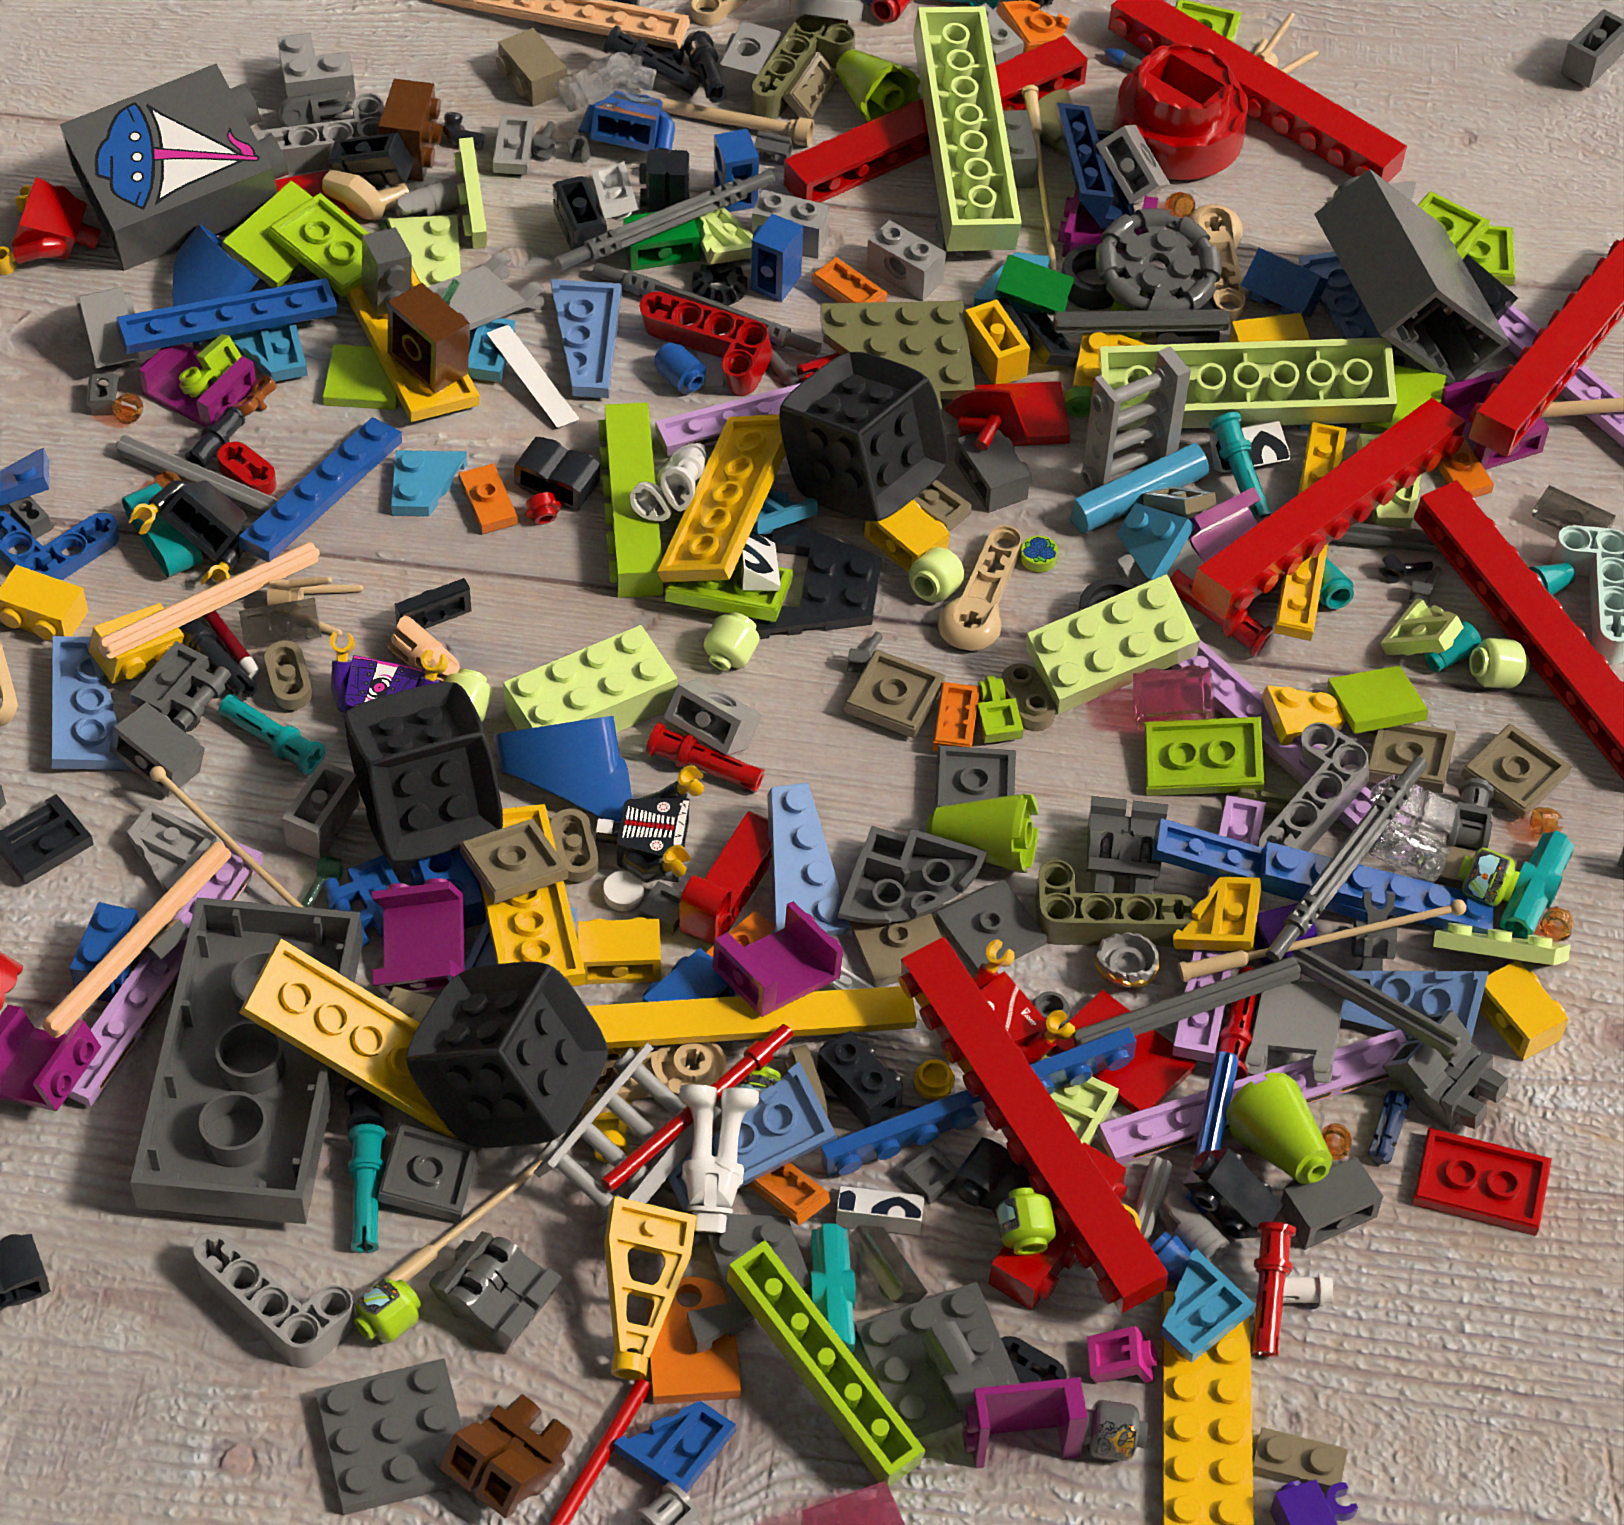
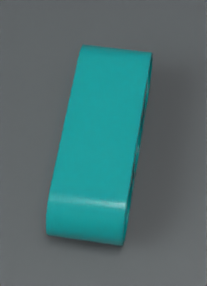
(166, 544)

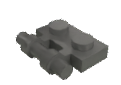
(171, 679)

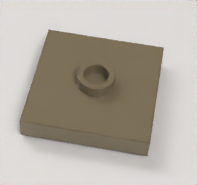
(894, 693)
(1398, 745)
(1518, 770)
(513, 860)
(887, 943)

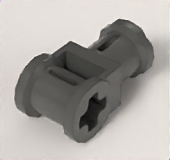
(1473, 817)

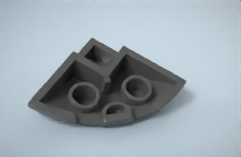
(907, 876)

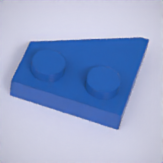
(24, 477)
(679, 1445)

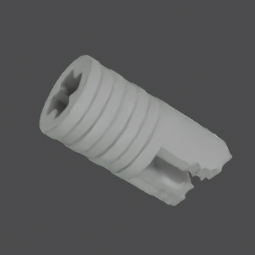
(428, 200)
(1192, 1227)

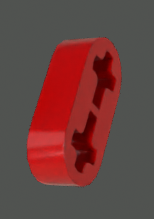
(251, 465)

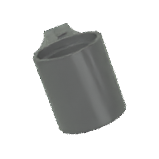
(956, 1364)

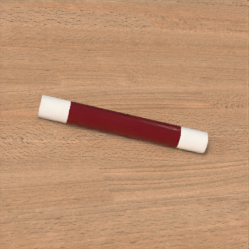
(232, 644)

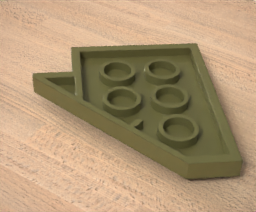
(916, 334)

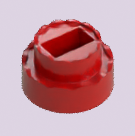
(1185, 110)

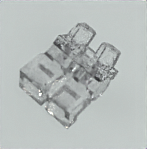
(604, 78)
(1416, 833)

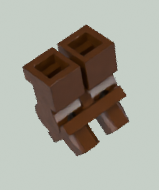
(507, 1456)

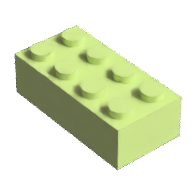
(1110, 641)
(611, 678)

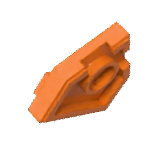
(1032, 24)

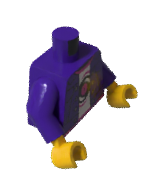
(370, 678)

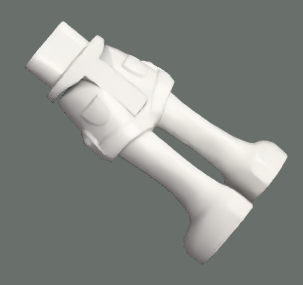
(675, 484)
(712, 1179)

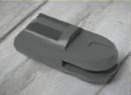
(306, 110)

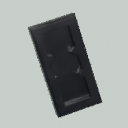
(1048, 344)
(436, 604)

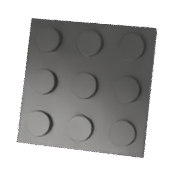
(904, 1367)
(390, 1434)

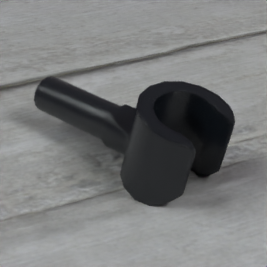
(1396, 570)

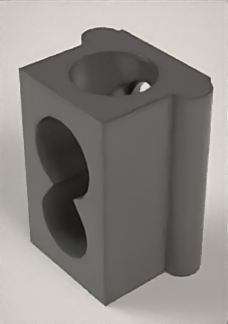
(773, 147)
(99, 404)
(39, 524)

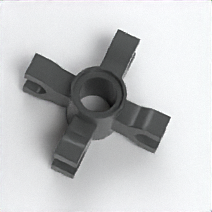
(1379, 944)

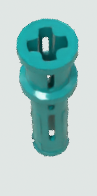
(1236, 451)
(284, 740)
(366, 1170)

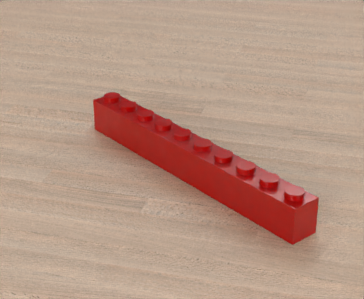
(1270, 93)
(903, 133)
(1553, 357)
(1327, 509)
(1528, 615)
(1033, 1126)

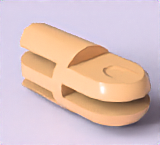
(412, 640)

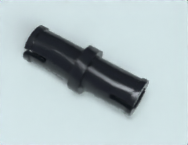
(215, 436)

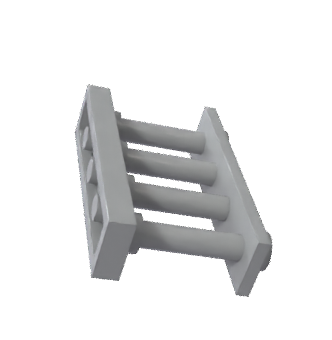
(1162, 428)
(646, 1179)

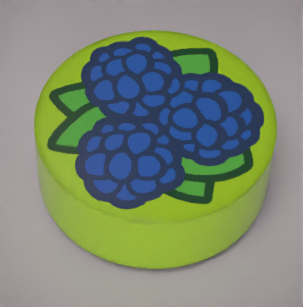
(1039, 553)

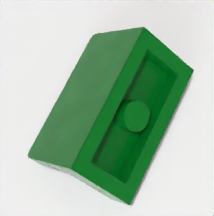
(1033, 285)

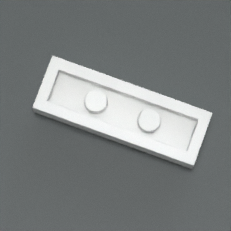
(614, 191)

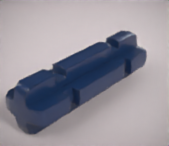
(1388, 1127)

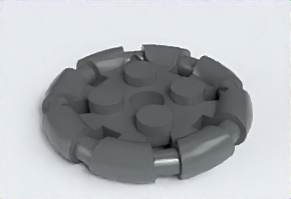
(1160, 246)

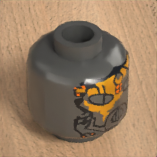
(1114, 1430)

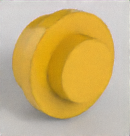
(934, 1079)

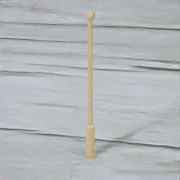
(1030, 94)
(158, 774)
(1241, 958)
(429, 1252)

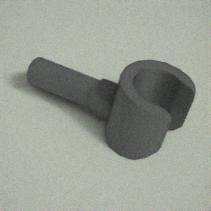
(544, 146)
(1424, 589)
(859, 658)

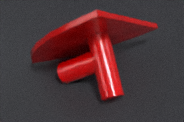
(985, 412)

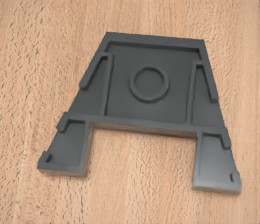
(742, 1235)

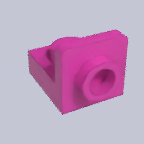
(1121, 1355)

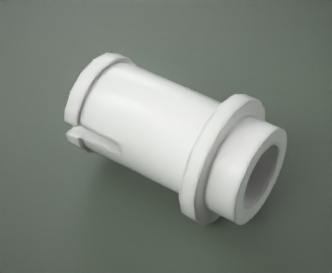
(1308, 1290)

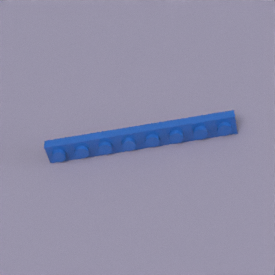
(963, 1110)

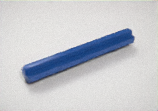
(1215, 1108)

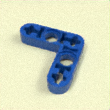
(41, 556)

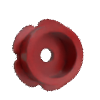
(542, 508)

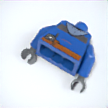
(625, 121)

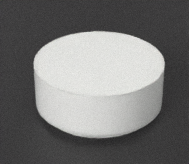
(623, 891)

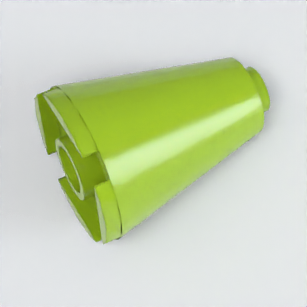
(876, 83)
(994, 825)
(1280, 1127)

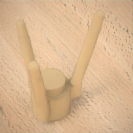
(1264, 50)
(292, 590)

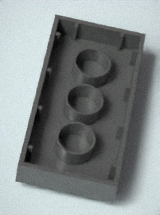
(231, 1104)

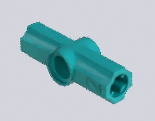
(1537, 884)
(833, 1281)

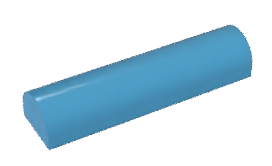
(1121, 494)

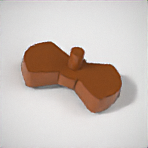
(260, 390)

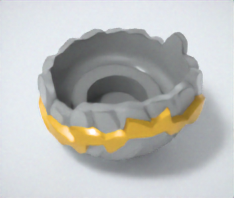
(1127, 960)

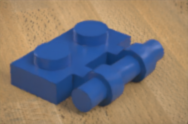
(364, 879)

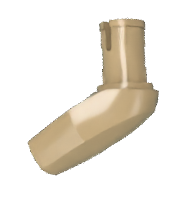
(361, 195)

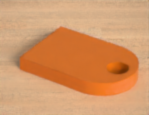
(677, 1368)

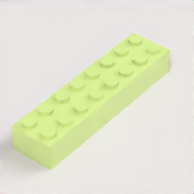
(966, 129)
(1269, 380)

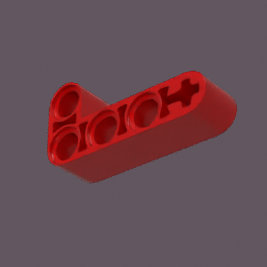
(668, 320)
(714, 903)

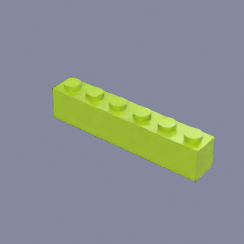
(629, 462)
(825, 1364)

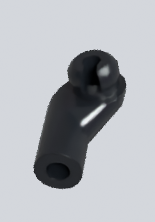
(455, 131)

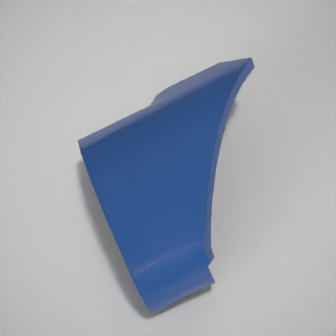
(207, 271)
(572, 762)

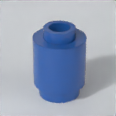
(680, 367)

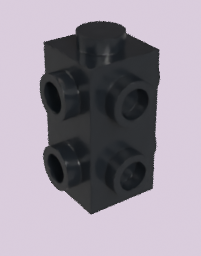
(859, 1079)
(1231, 1192)

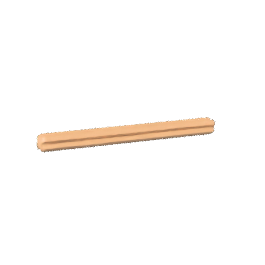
(207, 600)
(135, 940)

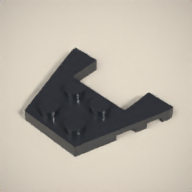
(837, 585)

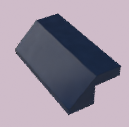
(1091, 174)

